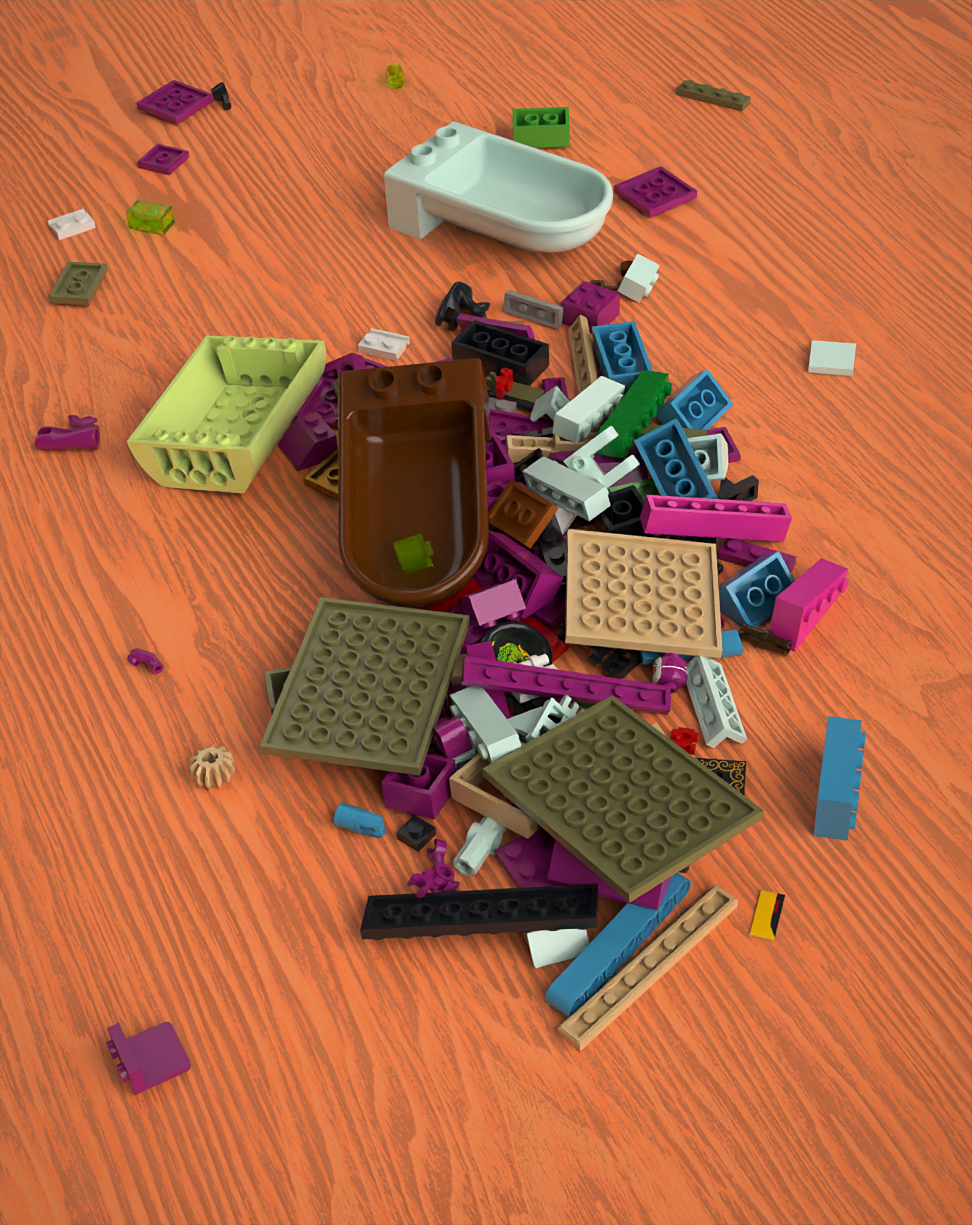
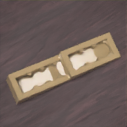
(521, 446)

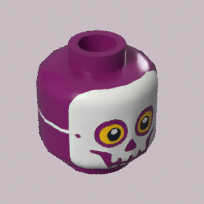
(670, 671)

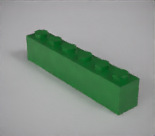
(636, 411)

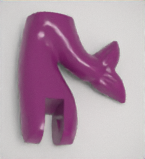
(82, 435)

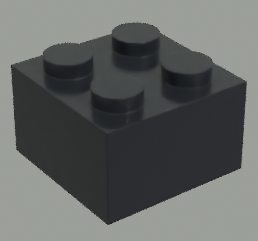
(623, 514)

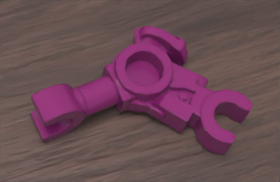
(439, 876)

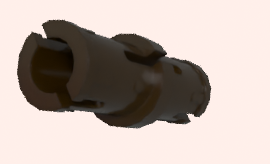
(765, 639)

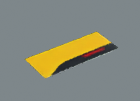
(767, 915)

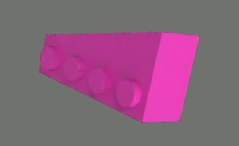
(807, 600)

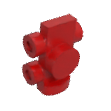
(503, 382)
(684, 738)

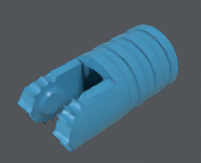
(359, 820)

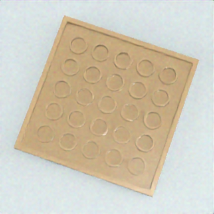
(642, 594)

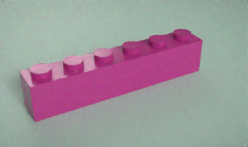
(715, 518)

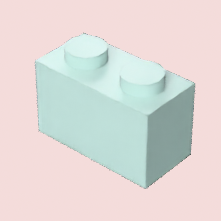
(638, 278)

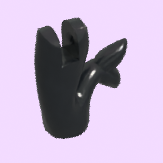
(449, 309)

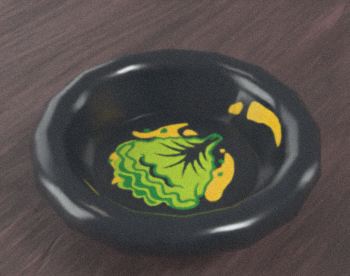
(516, 642)

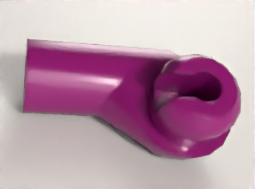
(138, 655)

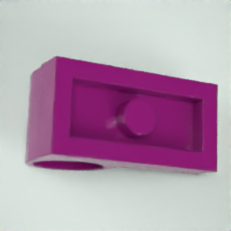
(345, 363)
(451, 737)

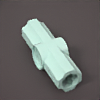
(480, 842)

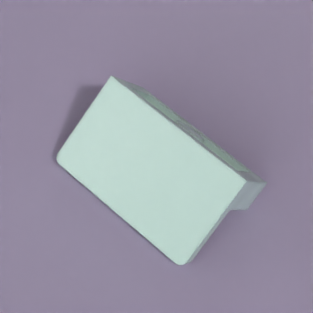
(549, 403)
(555, 946)

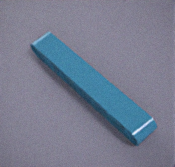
(611, 950)

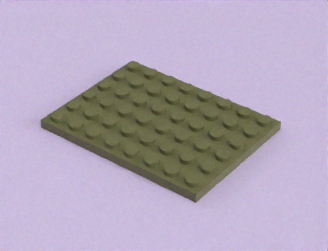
(367, 686)
(622, 797)

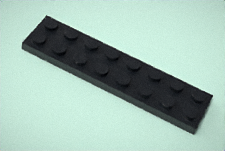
(481, 912)

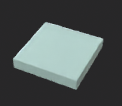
(832, 358)

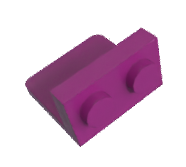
(148, 1056)

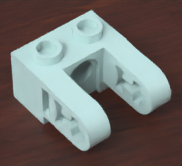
(584, 464)

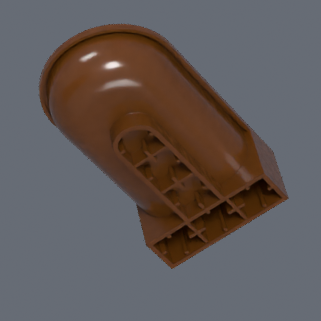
(411, 468)

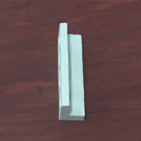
(713, 702)

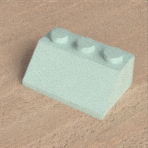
(712, 454)

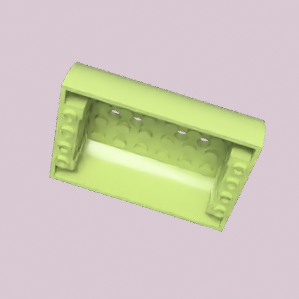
(226, 411)

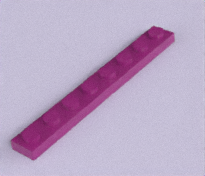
(558, 683)

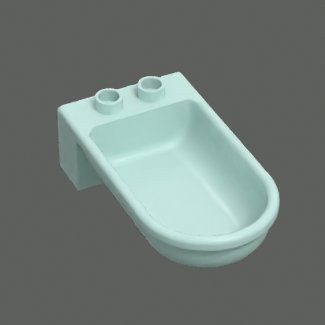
(496, 191)

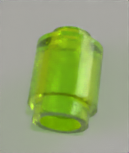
(395, 76)

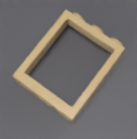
(465, 791)

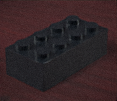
(502, 349)

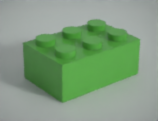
(542, 127)

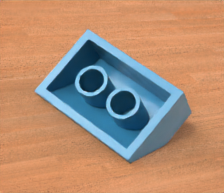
(696, 403)
(753, 591)

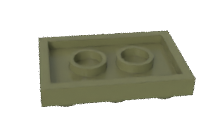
(78, 283)

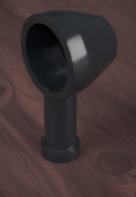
(220, 94)

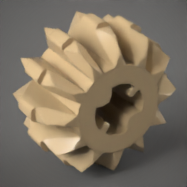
(211, 766)

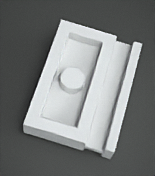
(71, 224)
(383, 344)

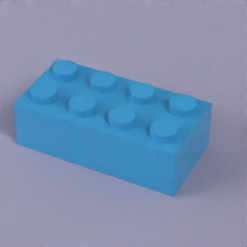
(620, 352)
(674, 462)
(839, 778)

